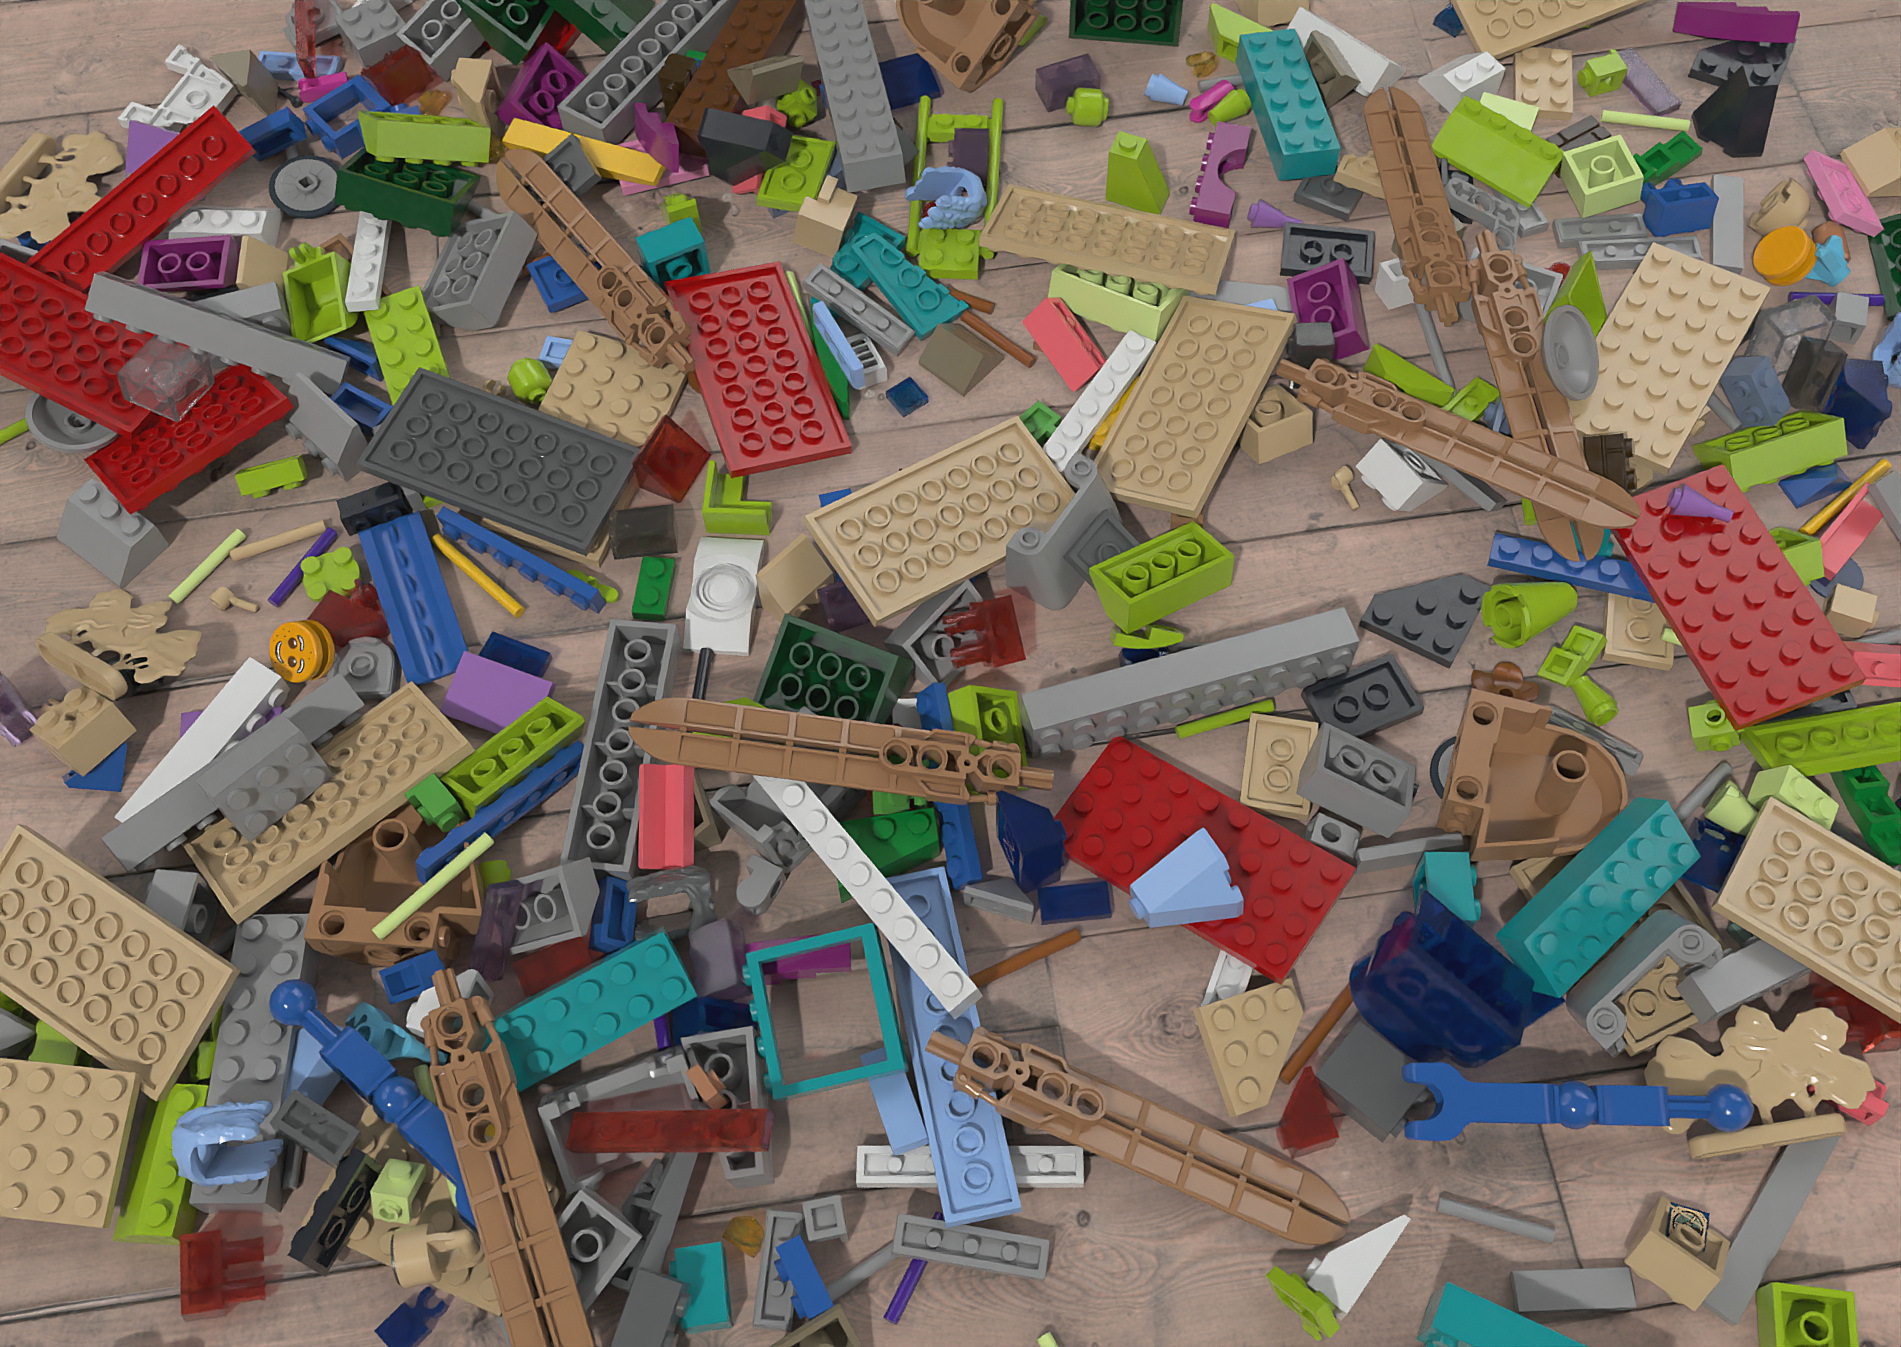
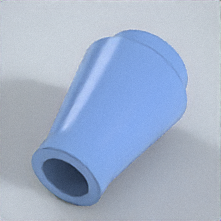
(1165, 90)

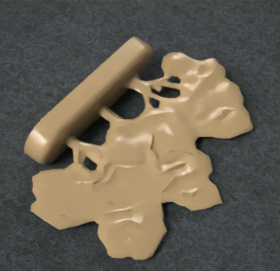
(58, 193)
(118, 628)
(1769, 1069)

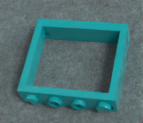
(884, 1001)

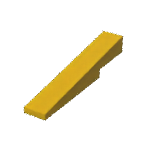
(609, 159)

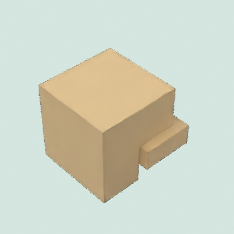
(825, 221)

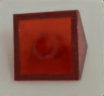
(669, 461)

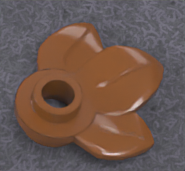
(1505, 681)

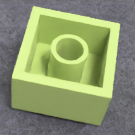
(1601, 176)

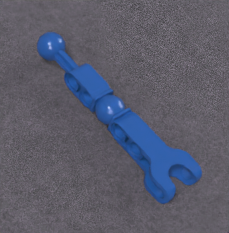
(376, 1081)
(1566, 1104)

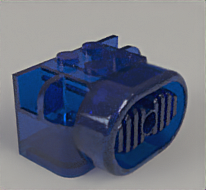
(1441, 989)

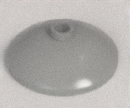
(1570, 353)
(57, 427)

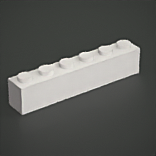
(226, 721)

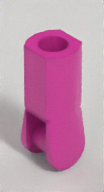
(317, 87)
(1208, 100)

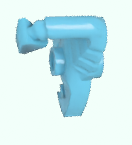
(388, 1037)

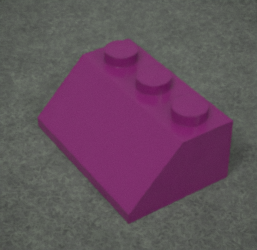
(540, 89)
(189, 263)
(1331, 296)

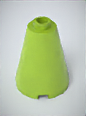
(1525, 610)

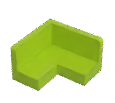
(727, 512)

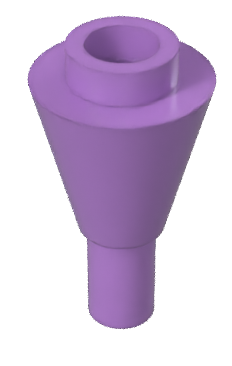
(1266, 216)
(1689, 502)

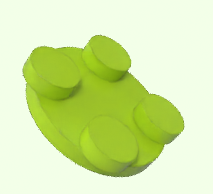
(330, 572)

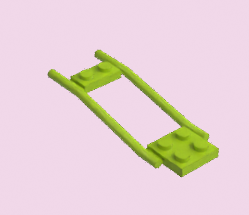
(952, 251)

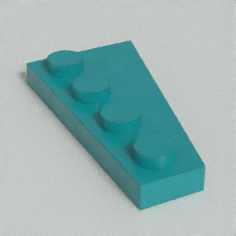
(846, 265)
(906, 286)

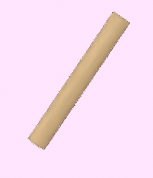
(278, 540)

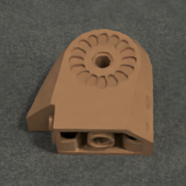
(966, 37)
(1526, 783)
(374, 879)

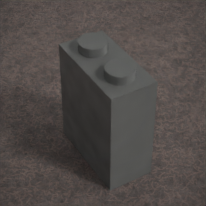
(1368, 1083)

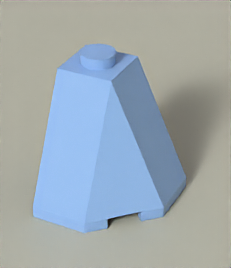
(1187, 886)

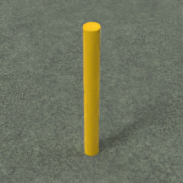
(1844, 498)
(478, 575)

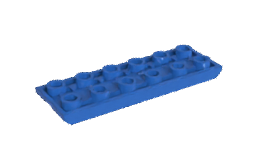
(414, 598)

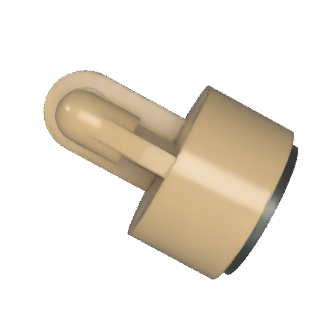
(422, 1254)

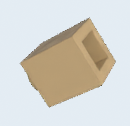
(1850, 610)

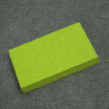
(799, 176)

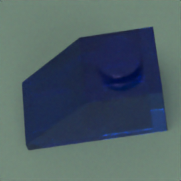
(709, 1015)

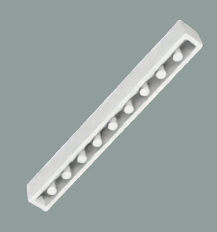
(873, 893)

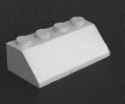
(1368, 65)
(235, 221)

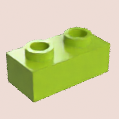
(263, 477)

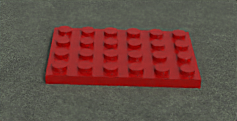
(172, 451)

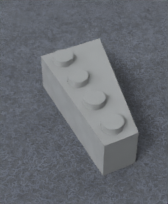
(741, 1069)

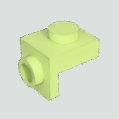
(396, 1190)

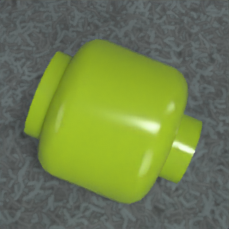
(1087, 107)
(529, 380)

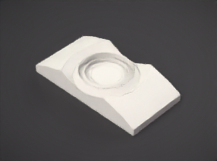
(723, 596)

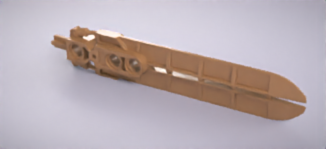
(1422, 232)
(621, 287)
(1494, 311)
(1379, 408)
(840, 769)
(1028, 1105)
(482, 1179)

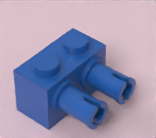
(1678, 207)

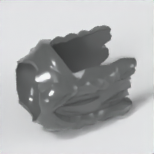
(688, 880)

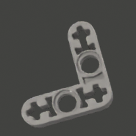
(1497, 214)

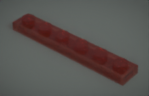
(671, 1131)

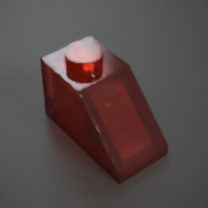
(348, 619)
(1306, 1121)

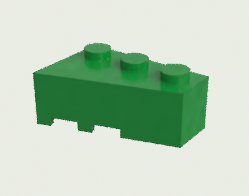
(894, 841)

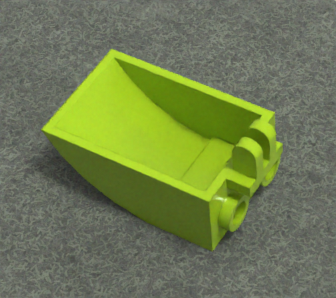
(1584, 292)
(317, 293)

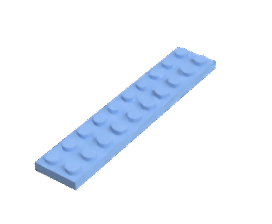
(962, 1132)

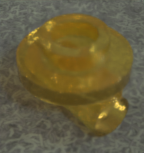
(1202, 63)
(432, 102)
(497, 147)
(745, 1234)

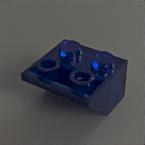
(1861, 400)
(1717, 852)

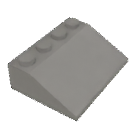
(478, 271)

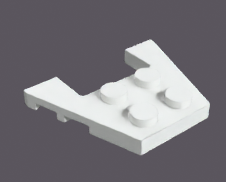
(189, 99)

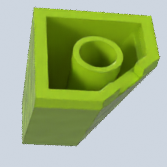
(1135, 175)

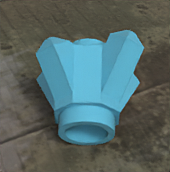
(1830, 264)

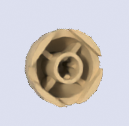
(1783, 206)

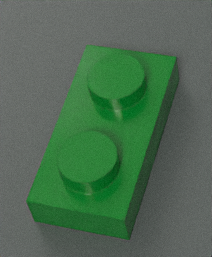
(653, 588)

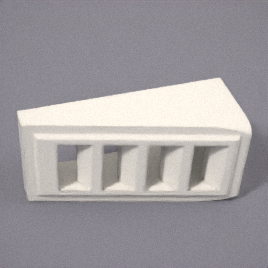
(875, 373)

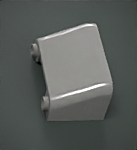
(1036, 558)
(764, 824)
(1660, 936)
(642, 1085)

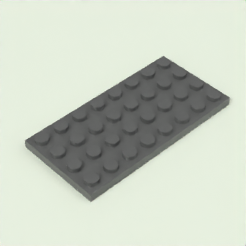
(501, 460)

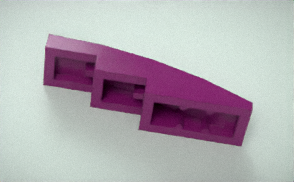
(1736, 22)
(656, 137)
(804, 965)

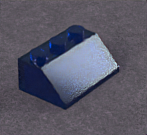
(1029, 841)

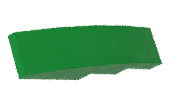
(1667, 159)
(833, 373)
(1873, 811)

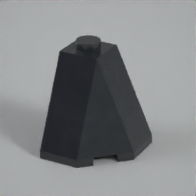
(1739, 111)
(741, 145)

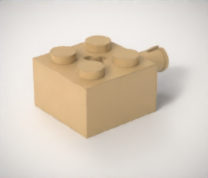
(81, 729)

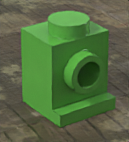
(435, 803)

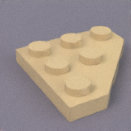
(1363, 174)
(1249, 1042)

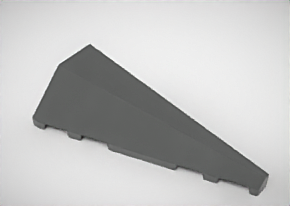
(655, 1210)

